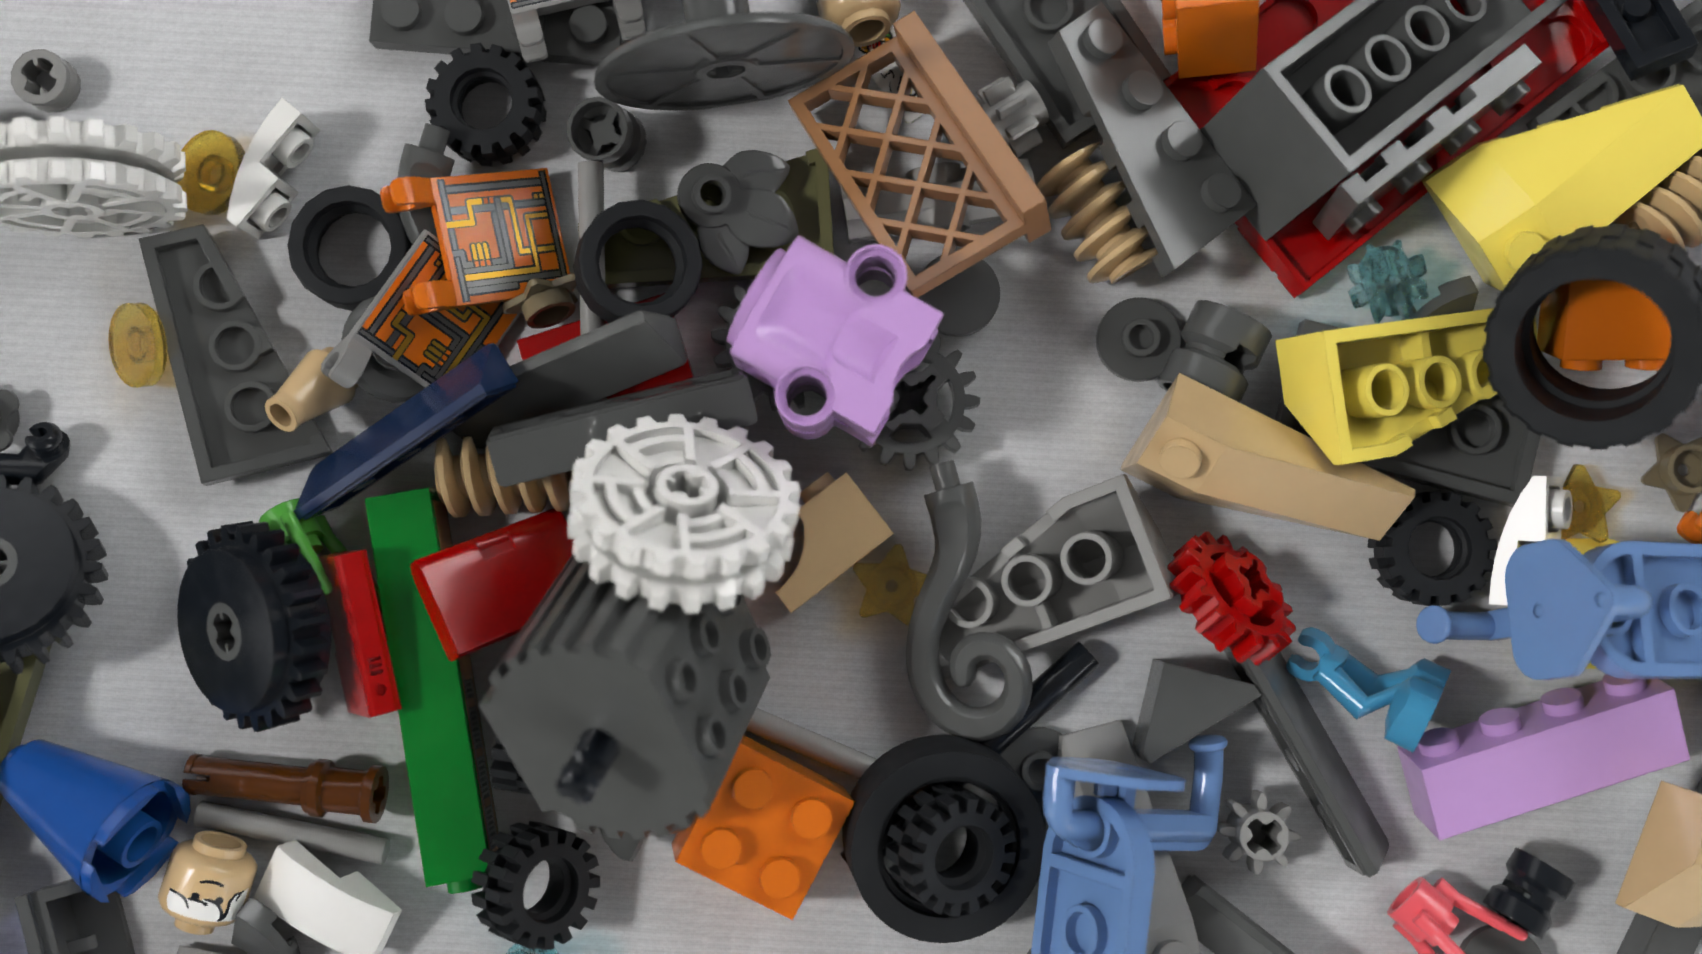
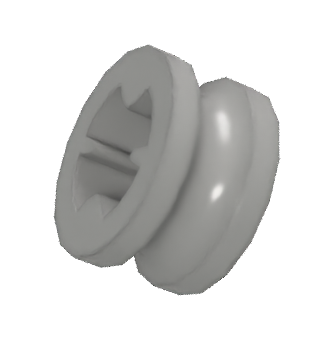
(28, 68)

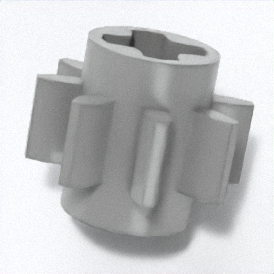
(1015, 112)
(1273, 828)

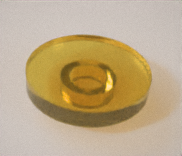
(210, 171)
(137, 344)

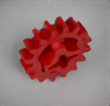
(1231, 598)

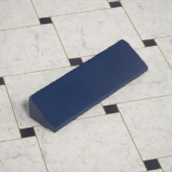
(406, 431)

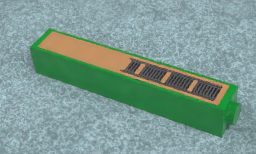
(436, 697)

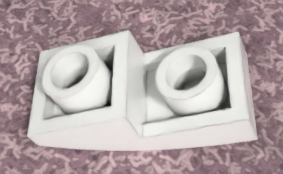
(259, 194)
(1536, 516)
(335, 911)

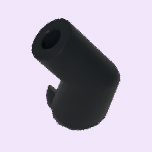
(39, 457)

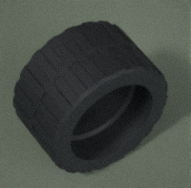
(1581, 413)

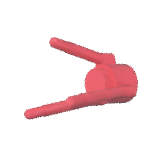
(1426, 916)

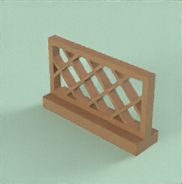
(971, 139)

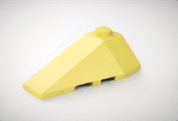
(1562, 176)
(1385, 383)

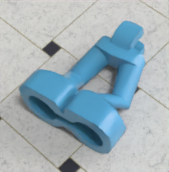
(1410, 692)

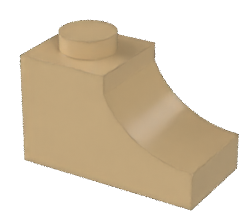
(837, 534)

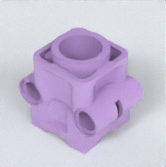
(820, 333)

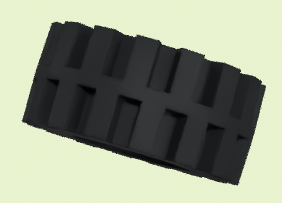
(461, 77)
(1470, 551)

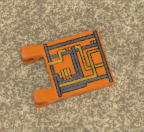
(490, 235)

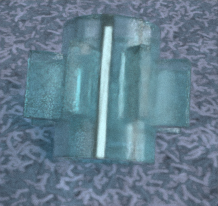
(1387, 281)

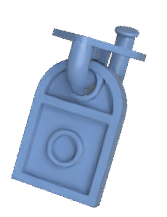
(1618, 606)
(1101, 848)

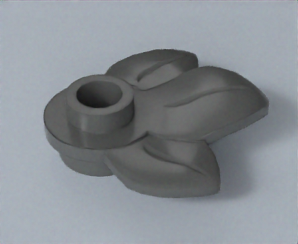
(748, 208)

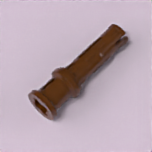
(316, 788)

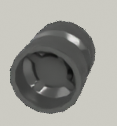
(1217, 349)

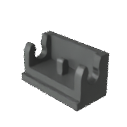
(71, 922)

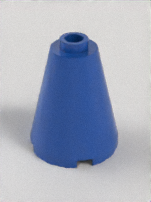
(94, 814)

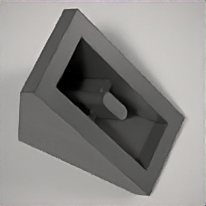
(1182, 705)

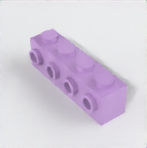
(1542, 753)

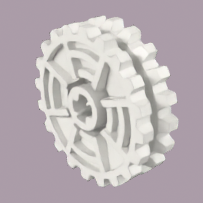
(88, 178)
(682, 512)

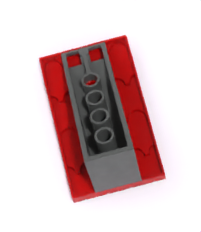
(1347, 84)

